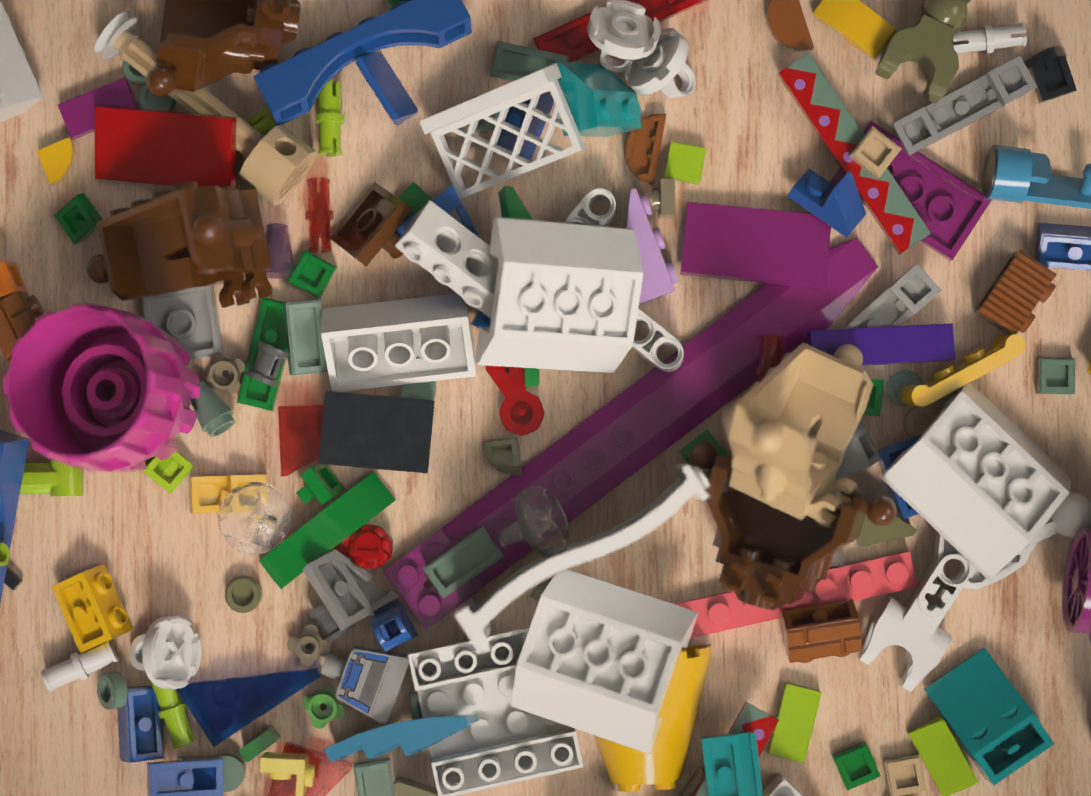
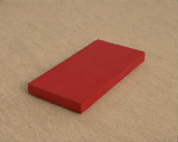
(164, 146)

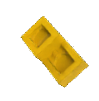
(857, 24)
(209, 491)

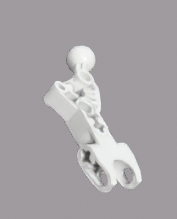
(917, 626)

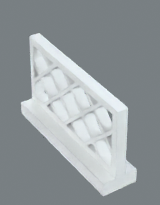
(500, 100)

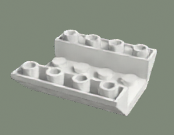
(562, 296)
(979, 481)
(601, 659)
(506, 741)

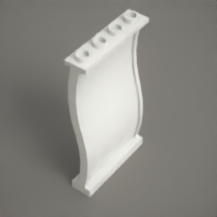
(476, 616)

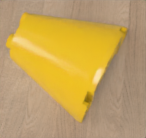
(670, 751)

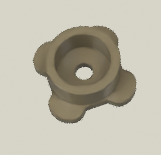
(218, 380)
(298, 645)

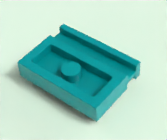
(732, 764)

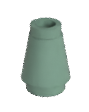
(212, 411)

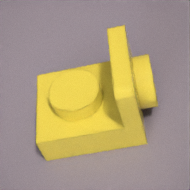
(282, 765)

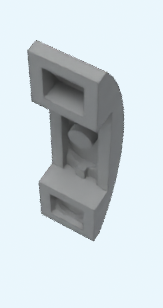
(964, 106)
(898, 301)

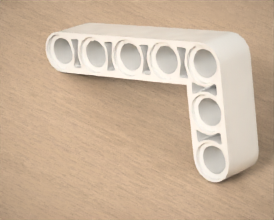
(657, 335)

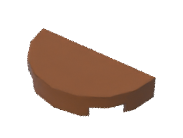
(788, 24)
(643, 148)

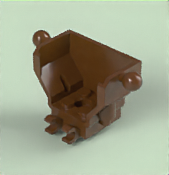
(218, 38)
(185, 243)
(769, 553)

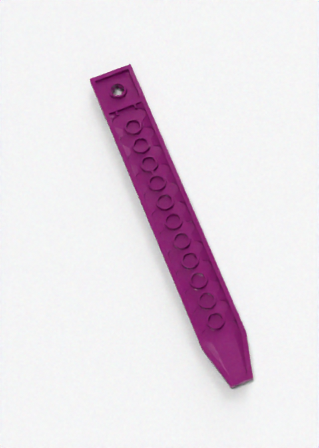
(638, 423)

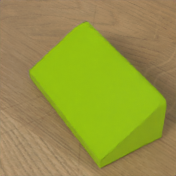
(942, 757)

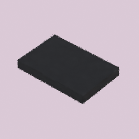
(376, 432)

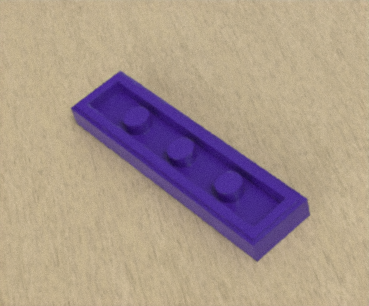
(891, 344)

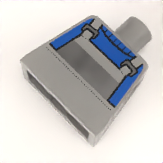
(368, 680)

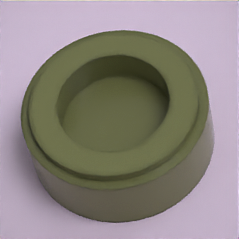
(243, 594)

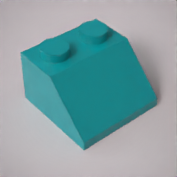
(598, 100)

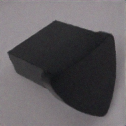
(1051, 74)

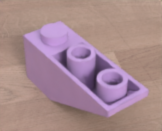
(657, 276)

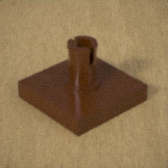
(372, 225)

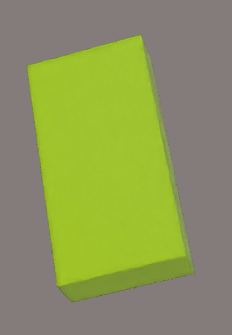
(796, 722)

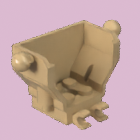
(796, 430)

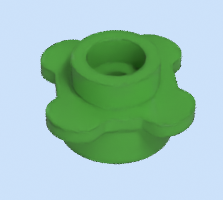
(319, 716)

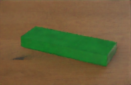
(271, 330)

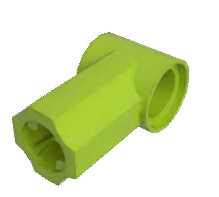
(52, 479)

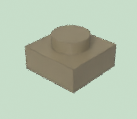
(664, 198)

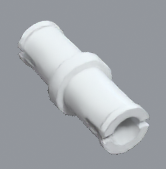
(990, 38)
(79, 666)

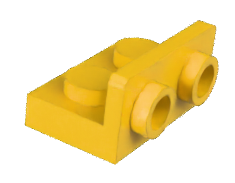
(92, 607)

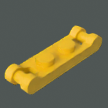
(976, 365)

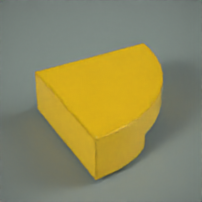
(57, 159)

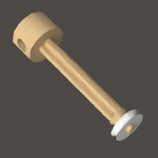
(273, 161)

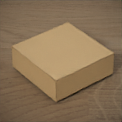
(875, 152)
(904, 775)

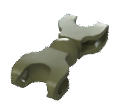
(929, 45)

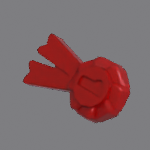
(520, 410)
(368, 546)

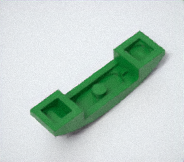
(327, 529)

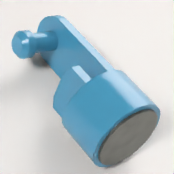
(1022, 175)

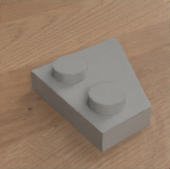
(346, 589)

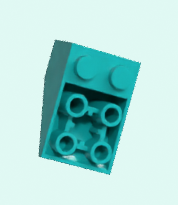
(988, 717)

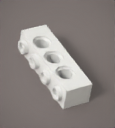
(460, 251)

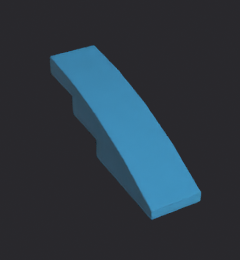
(410, 735)

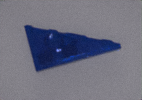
(233, 703)

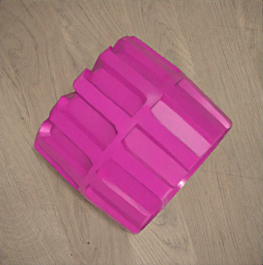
(65, 380)

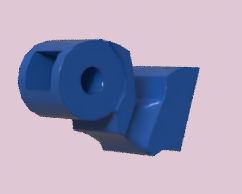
(392, 626)

